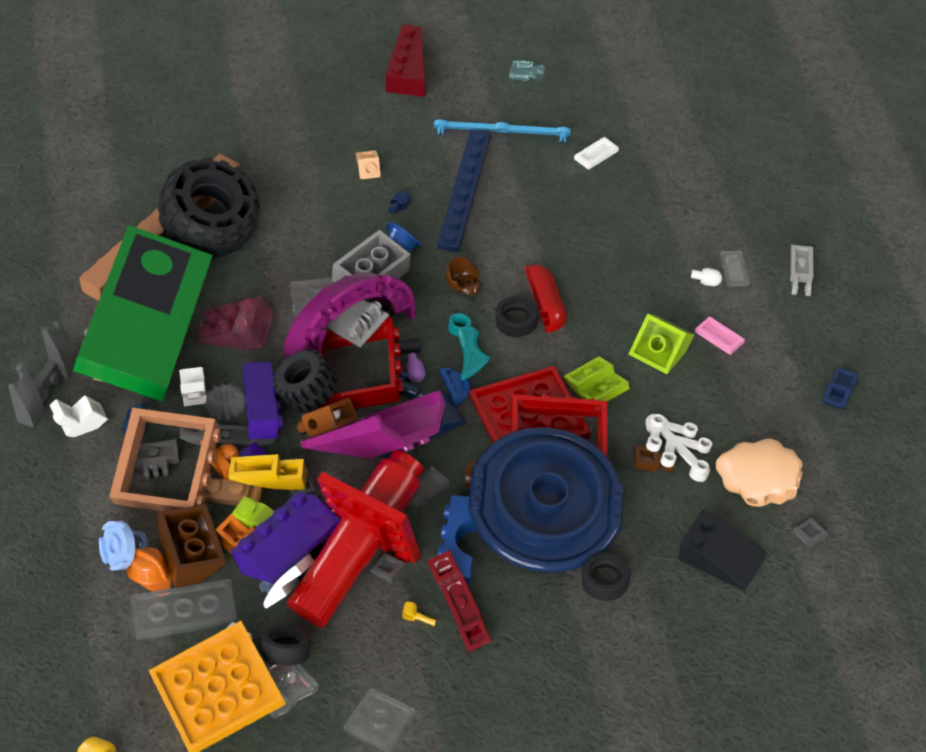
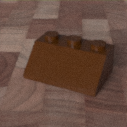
(189, 544)

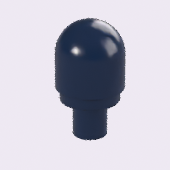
(400, 199)

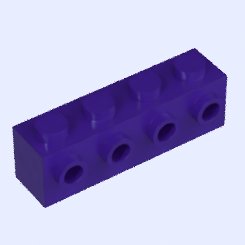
(260, 401)

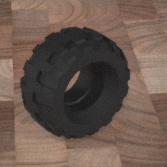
(202, 230)

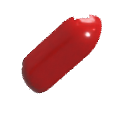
(546, 297)

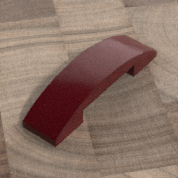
(460, 600)

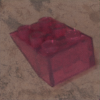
(236, 325)

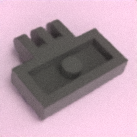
(157, 456)

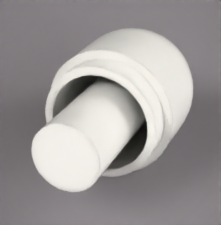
(708, 276)

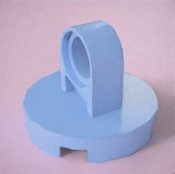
(118, 544)

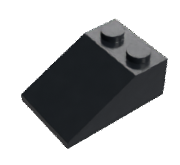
(720, 550)

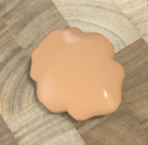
(761, 472)

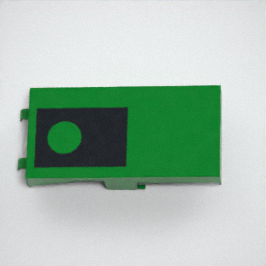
(143, 313)

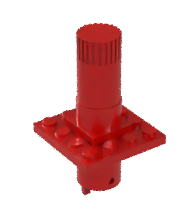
(367, 523)

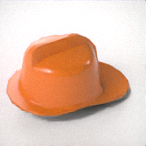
(150, 569)

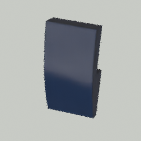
(840, 388)

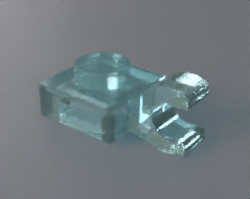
(524, 70)

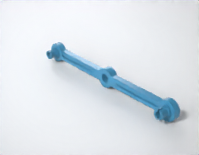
(502, 127)

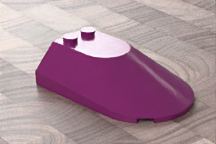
(384, 430)

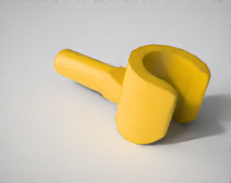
(410, 613)

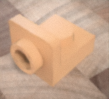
(368, 164)

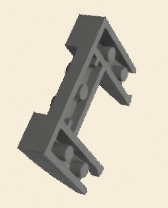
(29, 394)

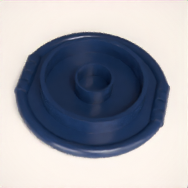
(545, 499)

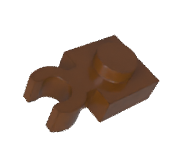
(648, 460)

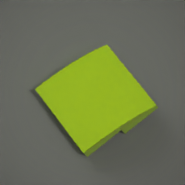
(596, 381)

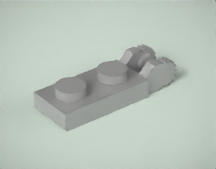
(801, 268)

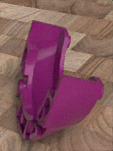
(333, 300)

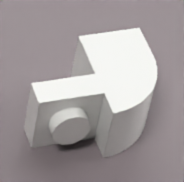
(193, 386)
(80, 418)

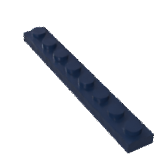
(464, 191)

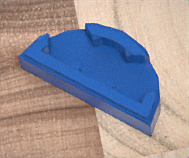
(456, 388)

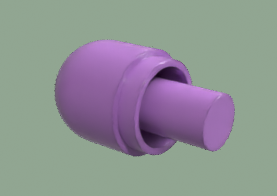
(415, 368)

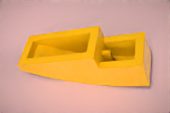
(269, 472)

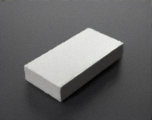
(596, 153)

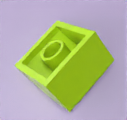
(660, 343)

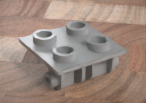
(359, 322)

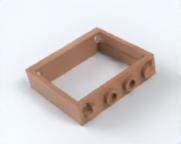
(129, 453)

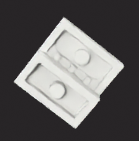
(288, 581)

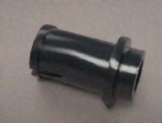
(409, 346)

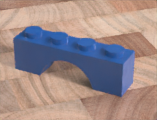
(457, 526)

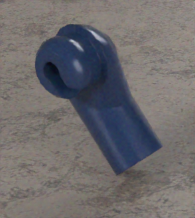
(408, 389)

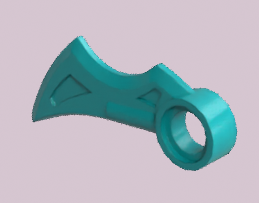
(473, 357)

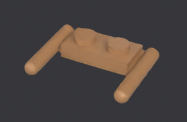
(230, 492)

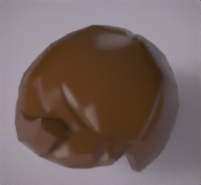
(462, 276)

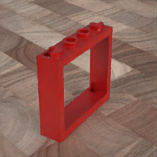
(374, 395)
(562, 406)

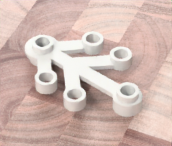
(659, 425)

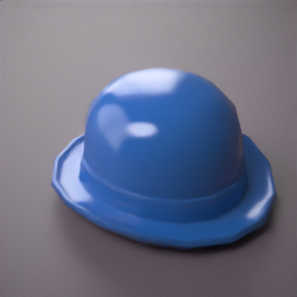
(402, 237)

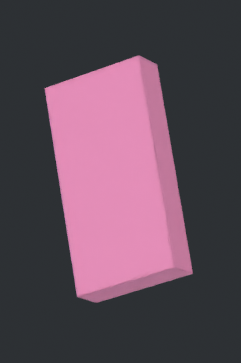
(720, 335)

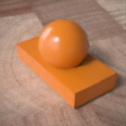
(223, 459)

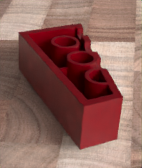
(406, 64)

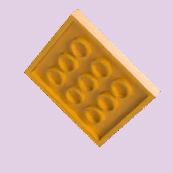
(216, 688)

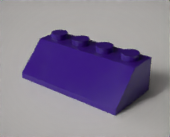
(284, 538)

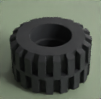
(305, 381)

